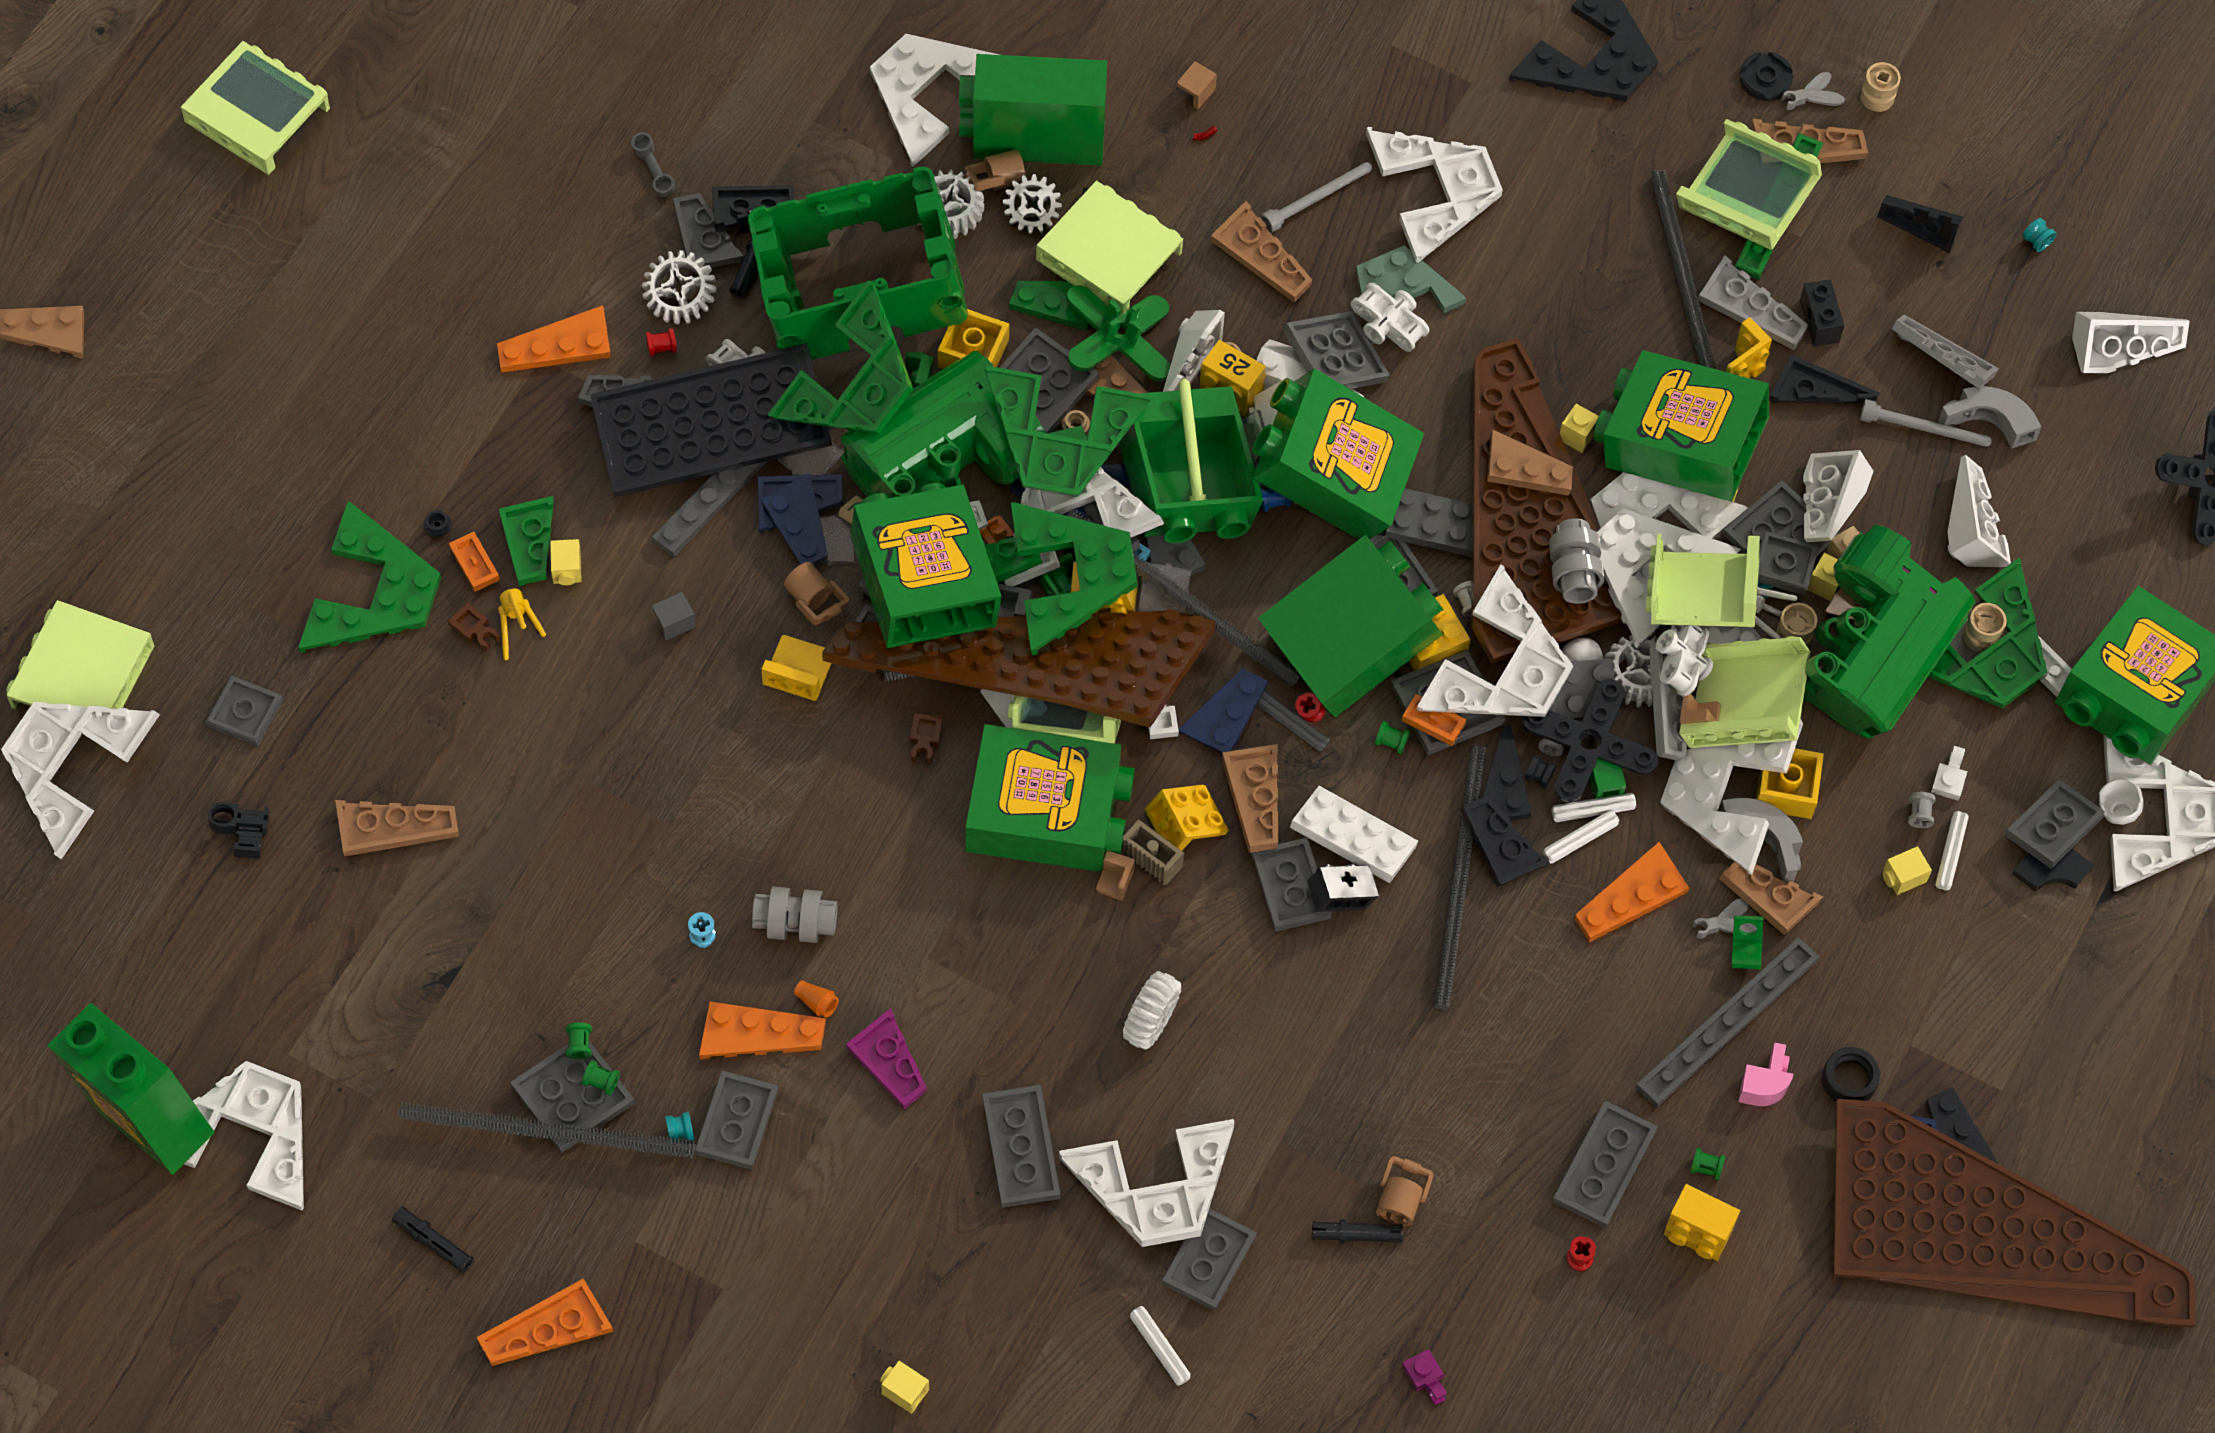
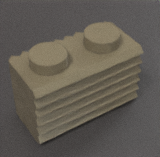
(1152, 852)

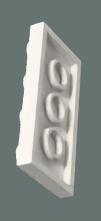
(1354, 834)

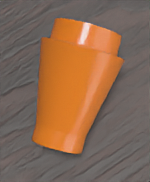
(818, 999)

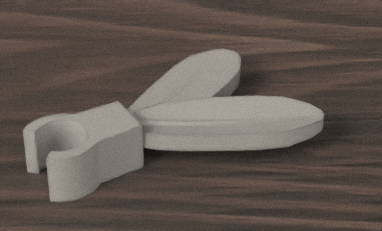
(1814, 93)
(1725, 920)

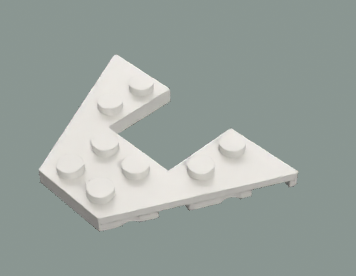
(904, 74)
(1464, 176)
(1651, 498)
(1116, 506)
(1627, 549)
(1529, 679)
(44, 742)
(1700, 783)
(2188, 817)
(273, 1107)
(1163, 1210)

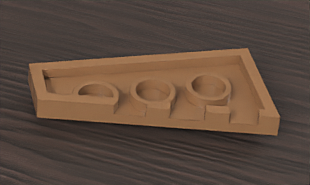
(1838, 143)
(1255, 247)
(1254, 789)
(381, 827)

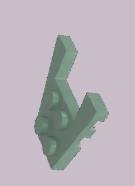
(1400, 272)

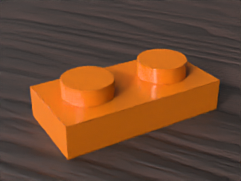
(474, 561)
(1440, 725)

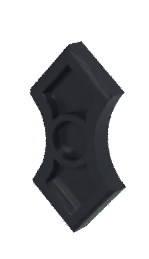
(2068, 871)

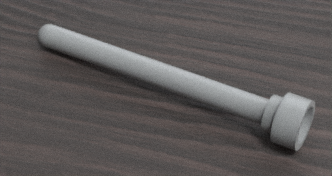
(1275, 218)
(1873, 412)

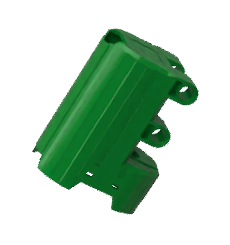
(935, 435)
(1894, 637)

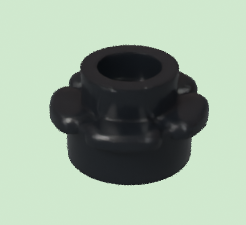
(437, 517)

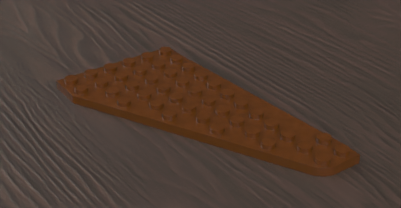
(1516, 522)
(1105, 666)
(1955, 1222)

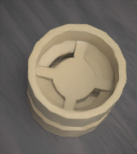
(1880, 87)
(1797, 621)
(1984, 626)

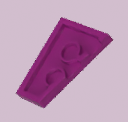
(887, 1058)

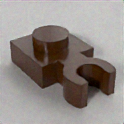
(472, 624)
(924, 734)

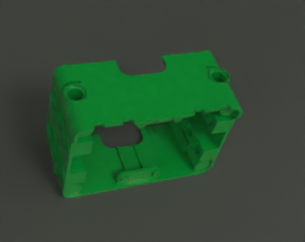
(805, 226)

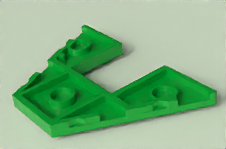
(874, 391)
(1052, 460)
(1103, 568)
(401, 597)
(2010, 663)

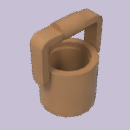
(1001, 171)
(812, 591)
(1400, 1195)

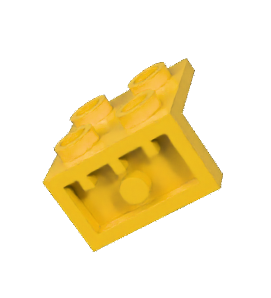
(1751, 349)
(796, 668)
(1185, 815)

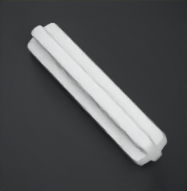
(1593, 807)
(1581, 836)
(1952, 850)
(1160, 1345)

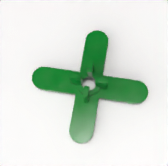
(1107, 341)

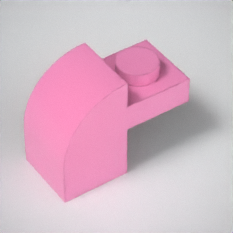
(1764, 1085)

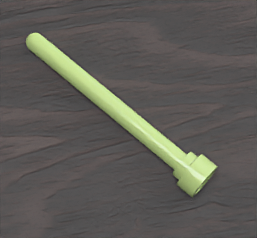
(1191, 441)

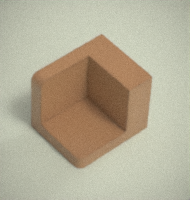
(1199, 83)
(1699, 712)
(1115, 875)

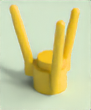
(515, 606)

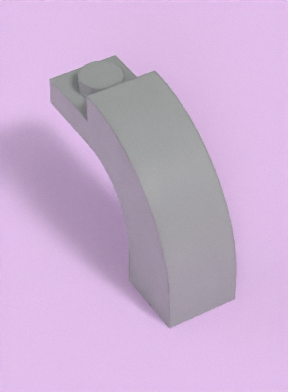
(1995, 406)
(1780, 835)

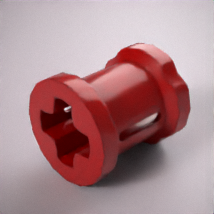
(661, 342)
(1309, 699)
(1581, 1245)

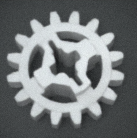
(1042, 195)

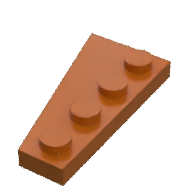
(562, 342)
(1636, 892)
(749, 1030)
(552, 1323)

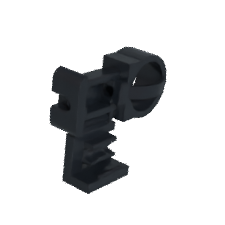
(249, 826)

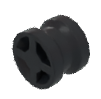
(1540, 772)

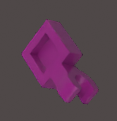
(1426, 1373)

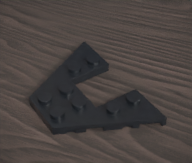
(1612, 72)

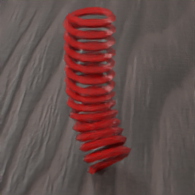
(1211, 132)

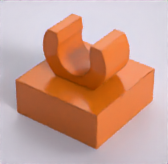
(995, 530)

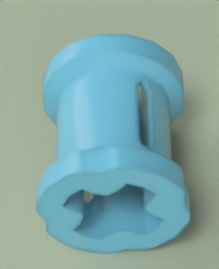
(694, 926)

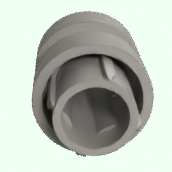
(1576, 561)
(804, 915)

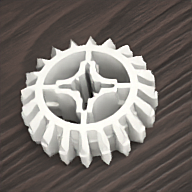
(960, 214)
(669, 288)
(1635, 682)
(1151, 1010)

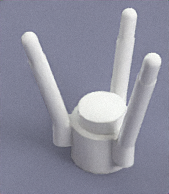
(1761, 605)

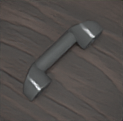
(645, 149)

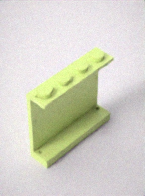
(1107, 246)
(1703, 587)
(80, 661)
(1757, 689)

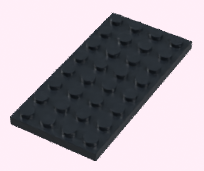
(702, 421)

